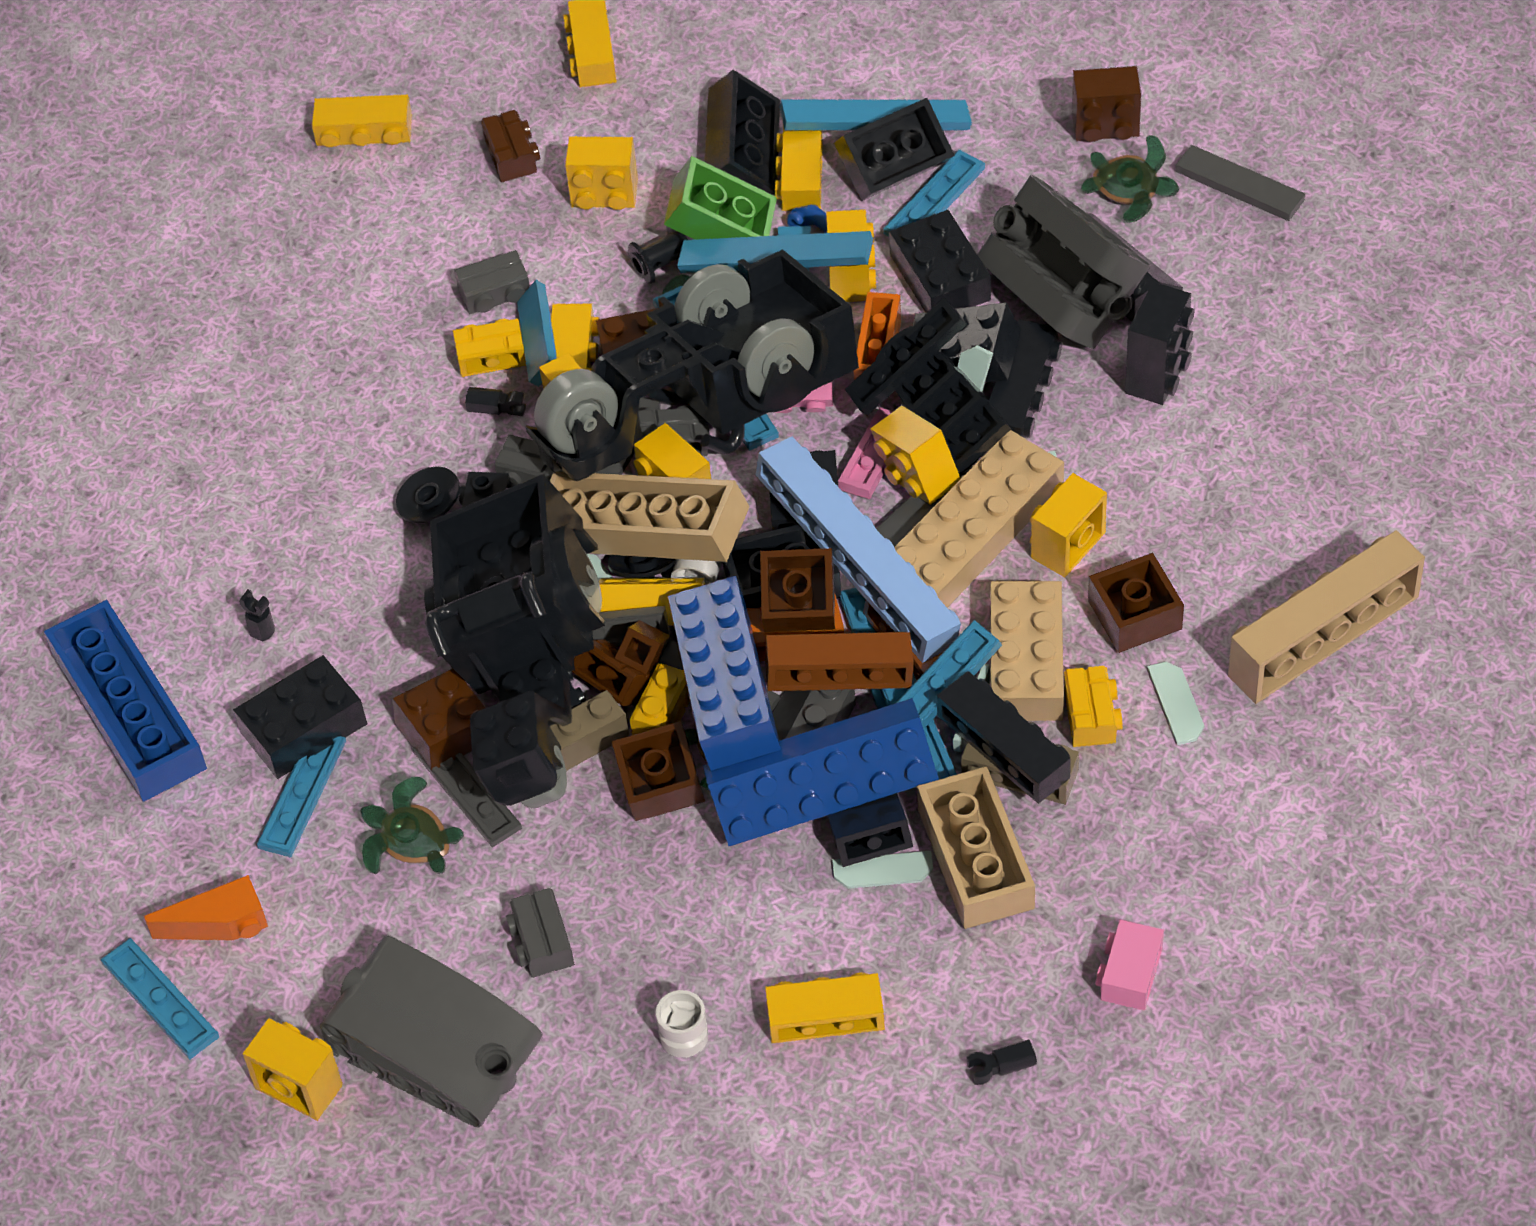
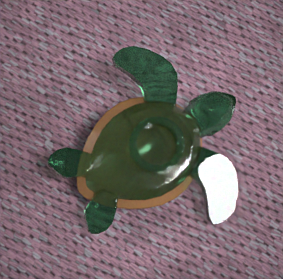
(1132, 179)
(408, 831)

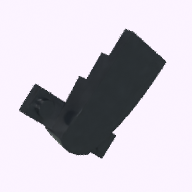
(932, 386)

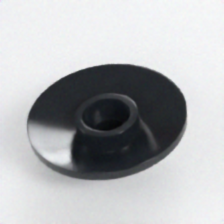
(427, 494)
(638, 566)

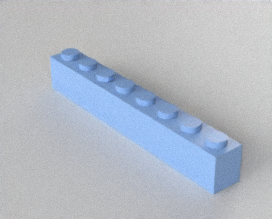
(857, 548)

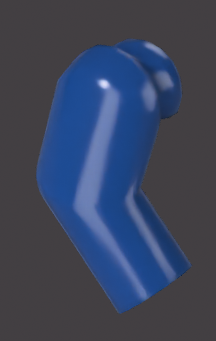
(808, 216)

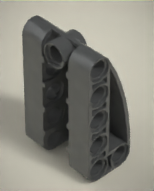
(1062, 263)
(429, 1031)

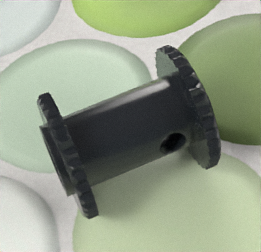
(656, 254)

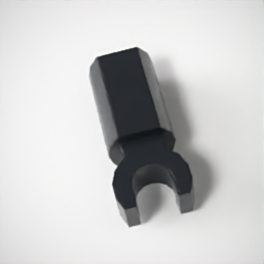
(494, 401)
(257, 616)
(1002, 1061)

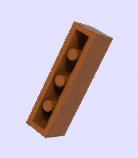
(839, 661)

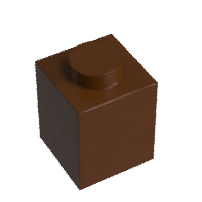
(642, 647)

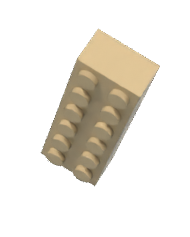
(657, 514)
(980, 515)
(1325, 616)

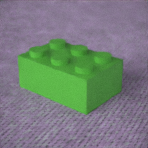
(716, 204)

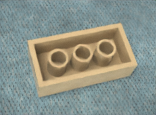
(1030, 661)
(976, 847)

